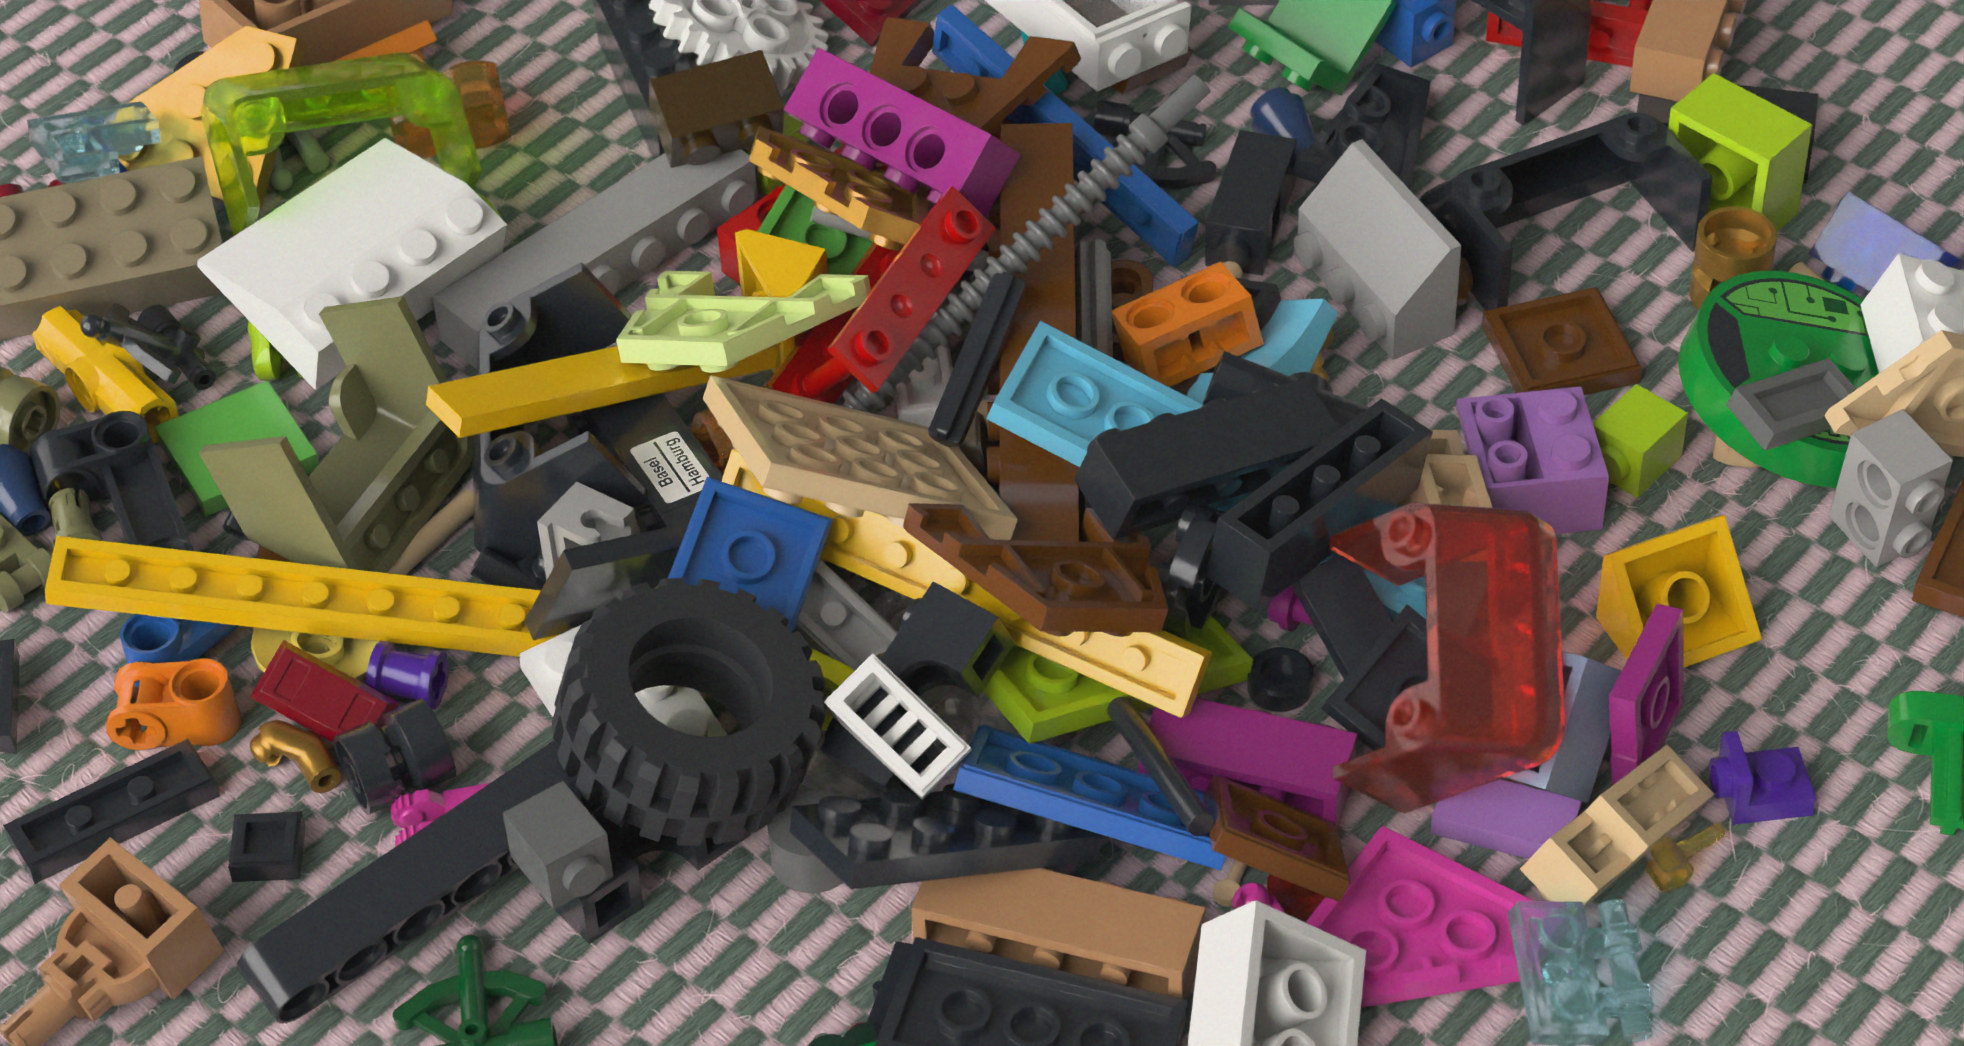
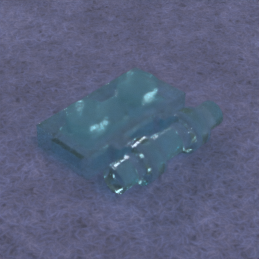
(1561, 977)

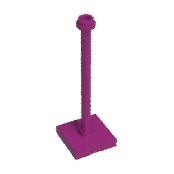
(1642, 700)

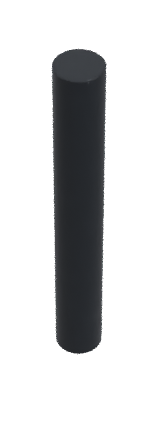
(1160, 766)

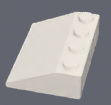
(356, 236)

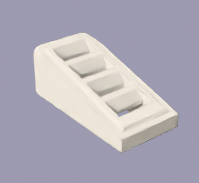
(859, 688)

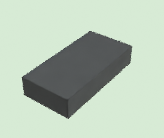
(1790, 403)

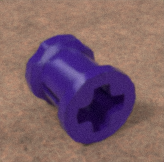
(408, 673)

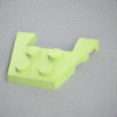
(696, 328)

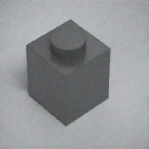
(558, 845)

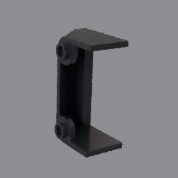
(1551, 49)
(1562, 171)
(510, 473)

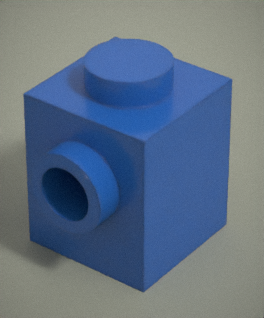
(1418, 29)

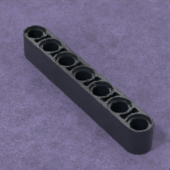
(396, 895)

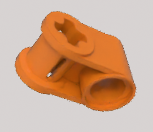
(174, 703)

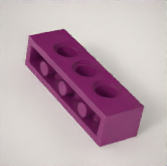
(899, 132)

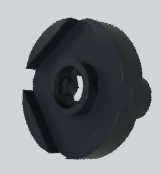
(1184, 583)

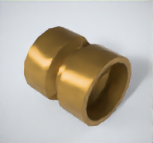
(1728, 245)

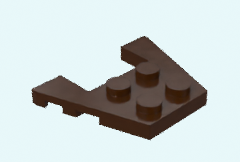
(967, 96)
(1051, 583)

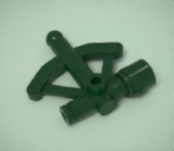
(472, 990)

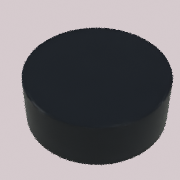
(1280, 679)

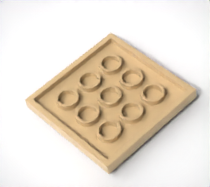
(849, 457)

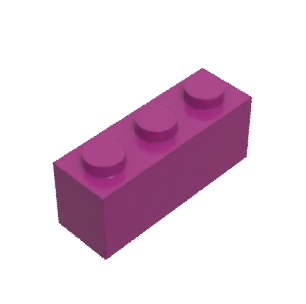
(1260, 752)

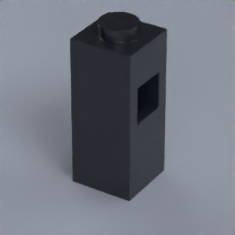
(1251, 201)

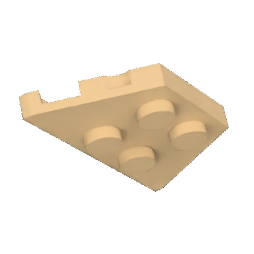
(1924, 384)

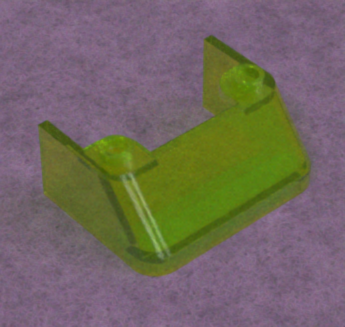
(255, 110)

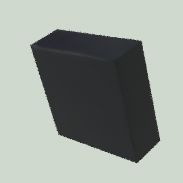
(267, 846)

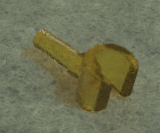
(1671, 864)

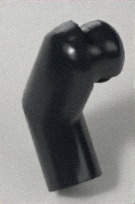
(500, 571)

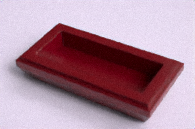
(318, 694)

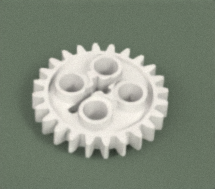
(739, 27)

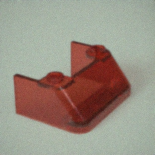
(1490, 651)

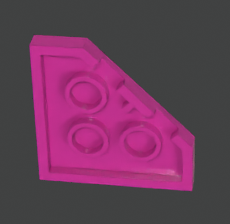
(1422, 922)

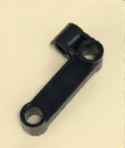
(117, 462)

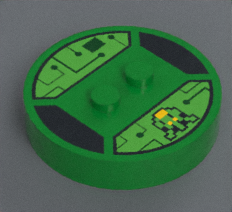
(1763, 328)

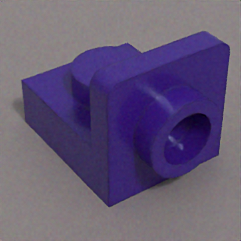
(1760, 783)

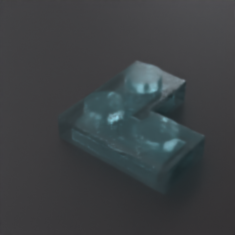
(89, 141)

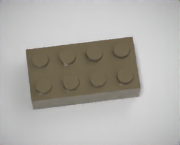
(106, 243)

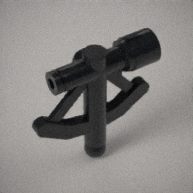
(1114, 119)
(154, 341)

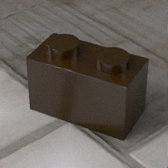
(714, 108)

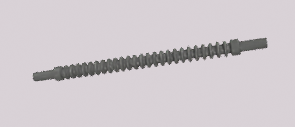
(1147, 134)

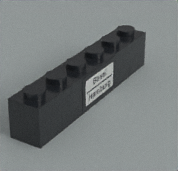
(657, 451)

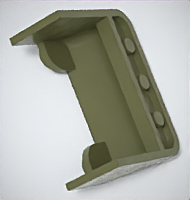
(378, 477)

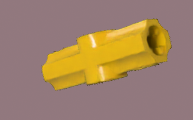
(99, 372)

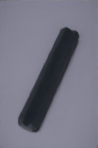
(977, 359)

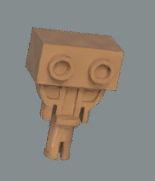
(114, 946)

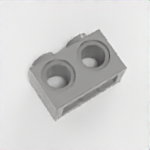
(1890, 488)

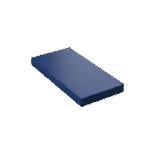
(1079, 793)

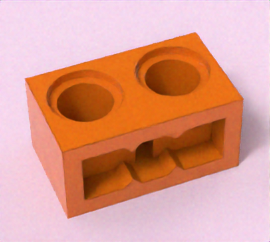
(1187, 325)

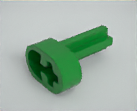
(1934, 727)

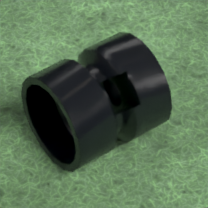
(416, 746)

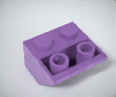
(1539, 455)

